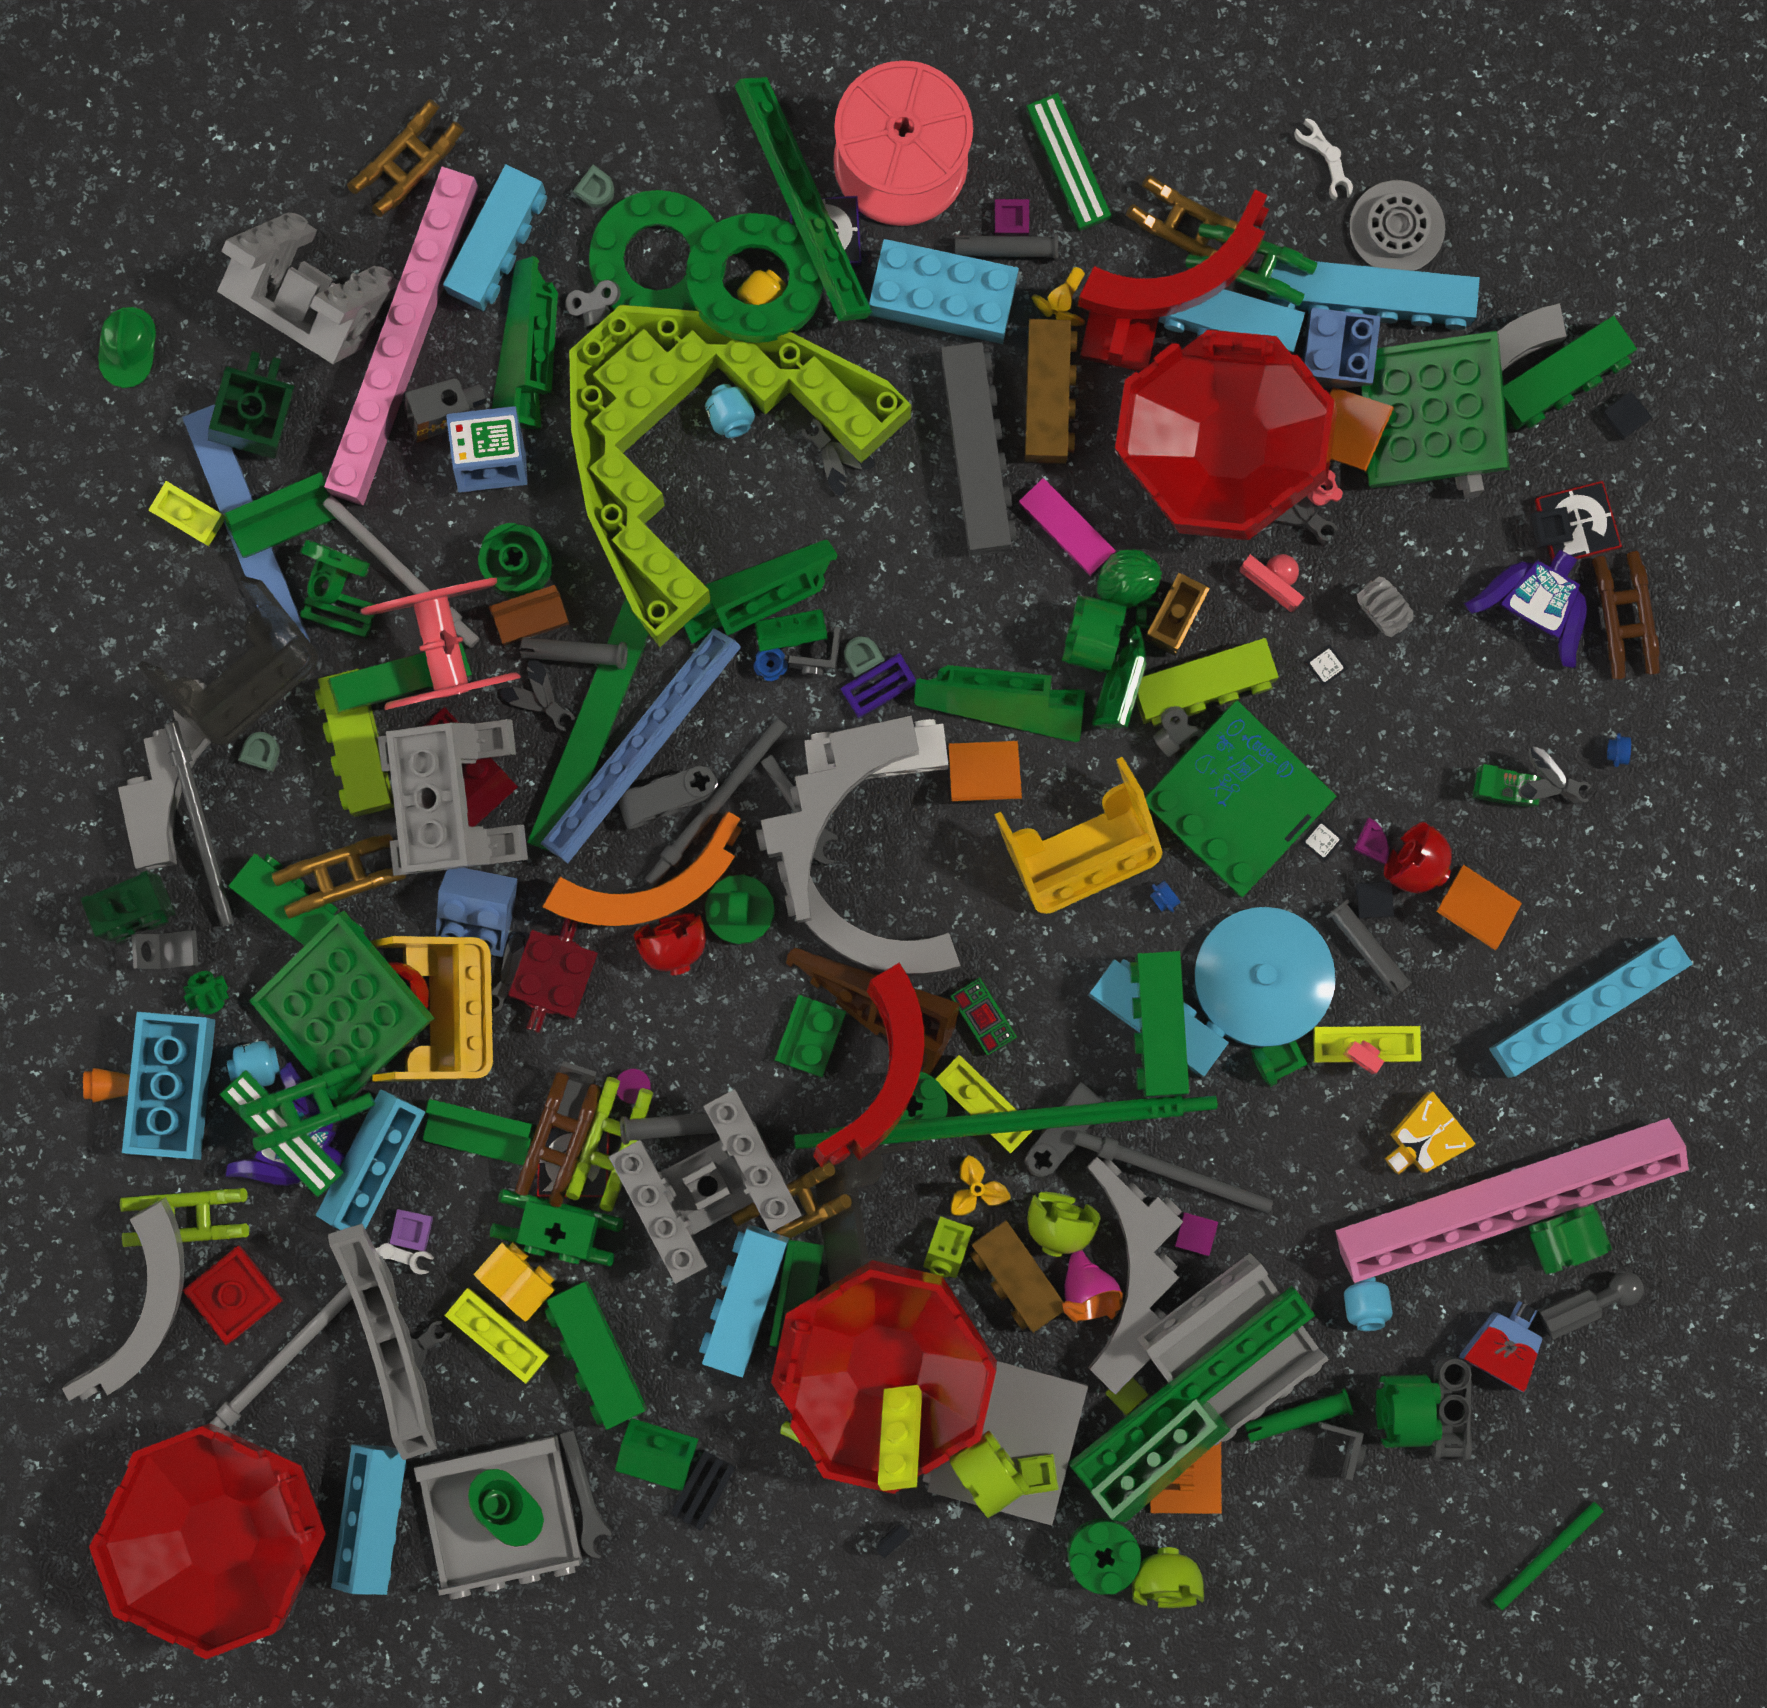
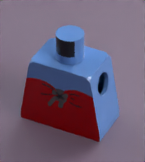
(1506, 1347)

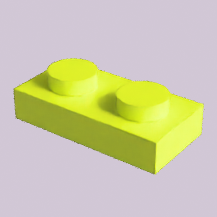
(187, 513)

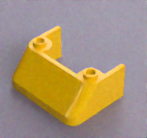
(1089, 854)
(459, 1003)

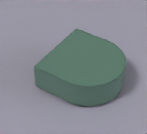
(595, 188)
(862, 656)
(260, 751)

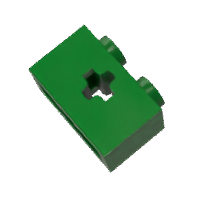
(579, 1230)

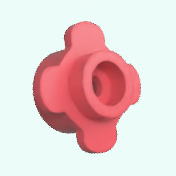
(1321, 497)

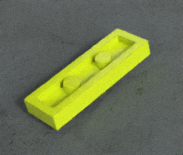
(1393, 1042)
(978, 1097)
(497, 1335)
(900, 1438)

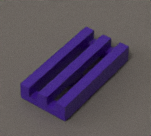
(904, 671)

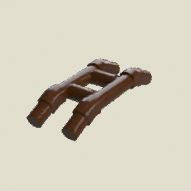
(1614, 631)
(567, 1160)

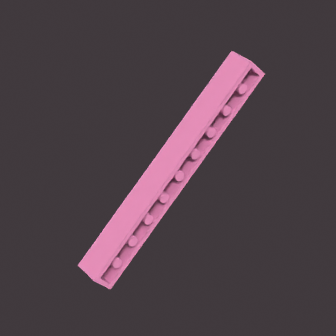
(402, 336)
(1512, 1200)

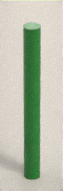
(1548, 1555)

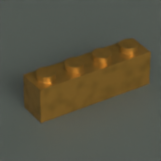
(1048, 391)

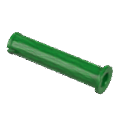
(1299, 1416)

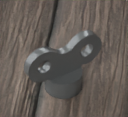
(593, 305)
(1176, 733)

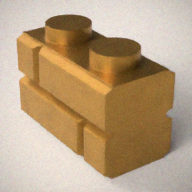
(1176, 614)

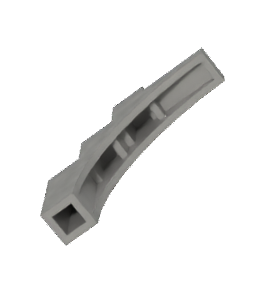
(152, 804)
(795, 836)
(1147, 1276)
(388, 1340)

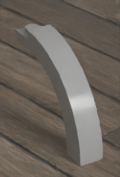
(1518, 338)
(874, 952)
(165, 1280)

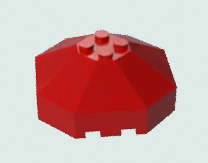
(1226, 432)
(875, 1334)
(207, 1540)

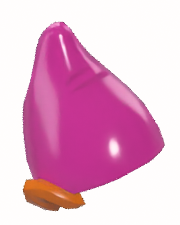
(1090, 1291)

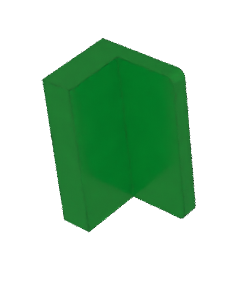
(656, 1454)

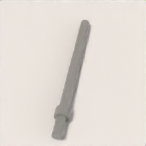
(392, 562)
(230, 1412)

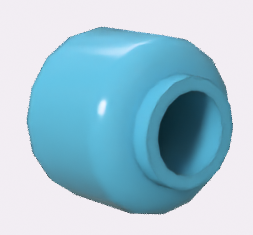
(729, 411)
(257, 1059)
(1368, 1304)

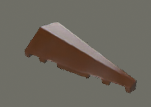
(851, 988)

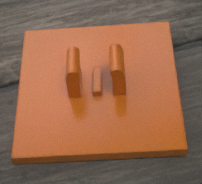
(1357, 428)
(984, 771)
(1479, 907)
(1195, 1489)

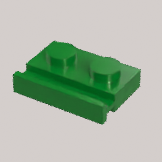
(810, 1036)

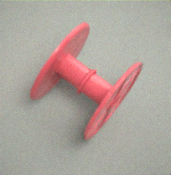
(902, 142)
(440, 641)

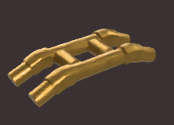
(409, 139)
(1180, 205)
(327, 892)
(814, 1213)

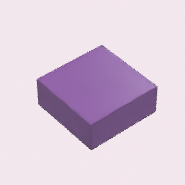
(411, 1230)

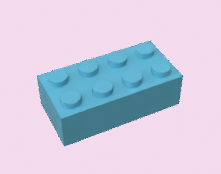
(943, 291)
(168, 1085)

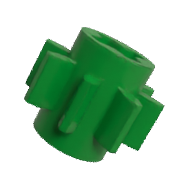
(206, 992)

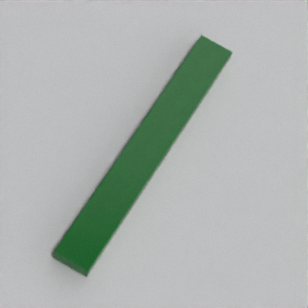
(803, 199)
(592, 726)
(1198, 1381)

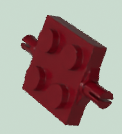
(552, 974)

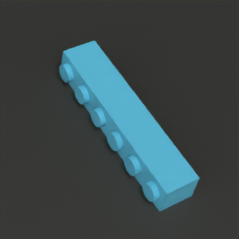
(1384, 292)
(1590, 1006)

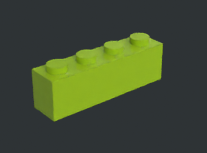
(1207, 680)
(356, 755)

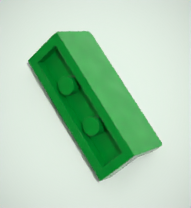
(279, 516)
(478, 1132)
(797, 1282)

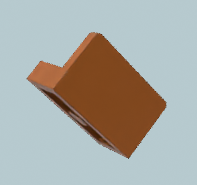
(529, 615)

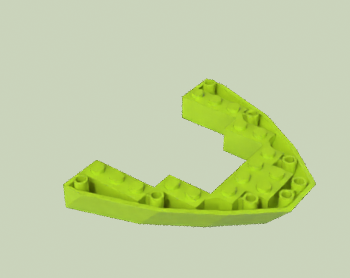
(636, 372)

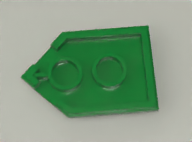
(1121, 684)

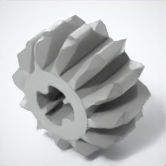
(1385, 606)

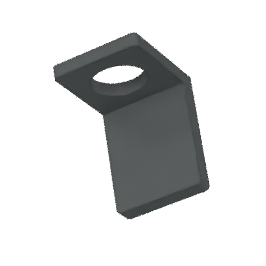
(816, 667)
(167, 950)
(575, 1089)
(1355, 1452)

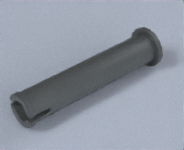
(1007, 246)
(575, 651)
(1369, 948)
(665, 1126)

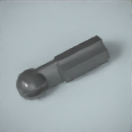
(1587, 1306)

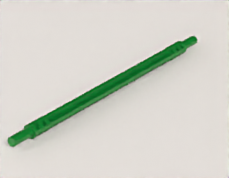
(1031, 1119)

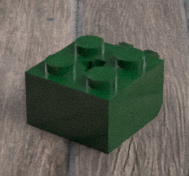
(247, 390)
(129, 907)

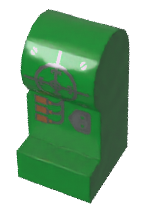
(1502, 786)

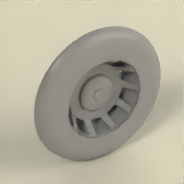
(1397, 225)

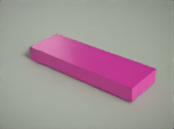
(1067, 527)

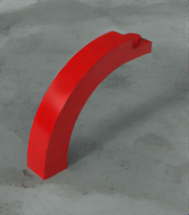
(1172, 294)
(904, 1027)

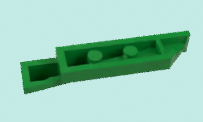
(527, 344)
(762, 590)
(1004, 699)

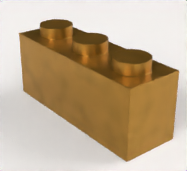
(1017, 1277)

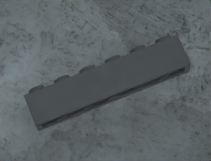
(976, 448)

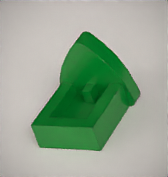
(1278, 1061)

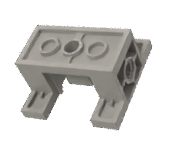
(302, 302)
(432, 797)
(672, 1201)

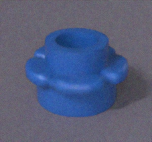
(770, 673)
(1619, 750)
(1164, 897)

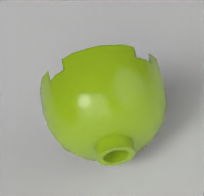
(1061, 1225)
(1169, 1580)

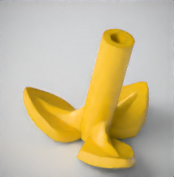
(1061, 299)
(965, 1200)

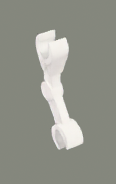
(1332, 156)
(389, 1251)

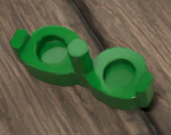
(1141, 612)

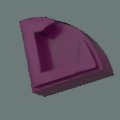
(1373, 842)

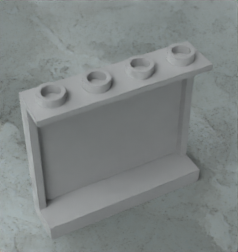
(1214, 1315)
(1029, 1418)
(467, 1551)

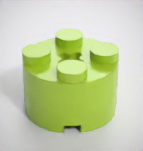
(989, 1474)

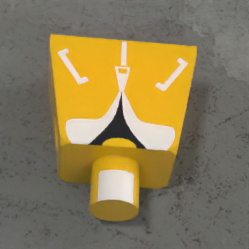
(1427, 1137)

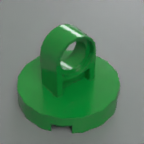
(330, 566)
(739, 909)

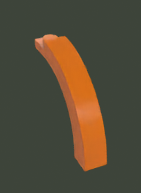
(644, 906)

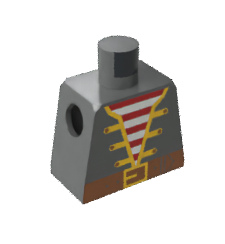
(428, 406)

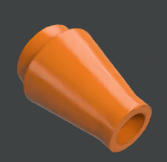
(104, 1084)

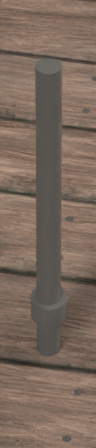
(180, 757)
(672, 854)
(1109, 1149)

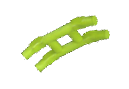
(589, 1153)
(202, 1201)

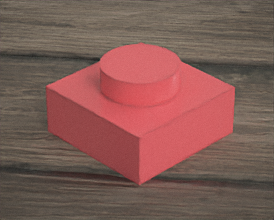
(1365, 1056)

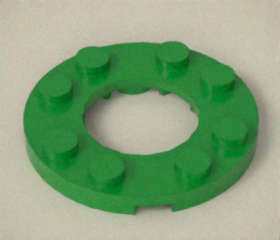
(628, 219)
(743, 320)

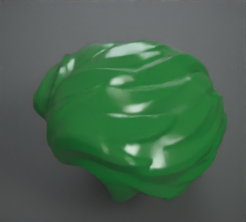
(1128, 578)

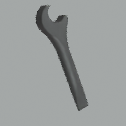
(784, 785)
(592, 1522)

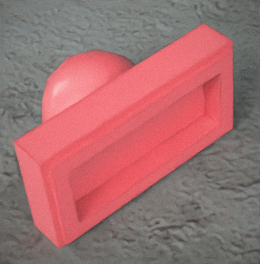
(1275, 578)

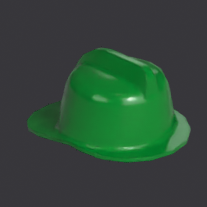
(127, 347)
(505, 1508)

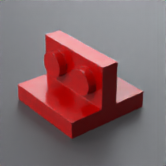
(1119, 341)

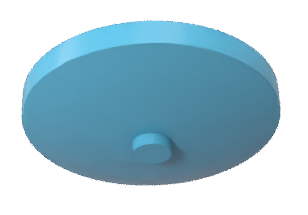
(1264, 977)

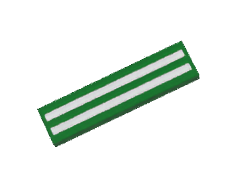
(1068, 162)
(300, 1154)

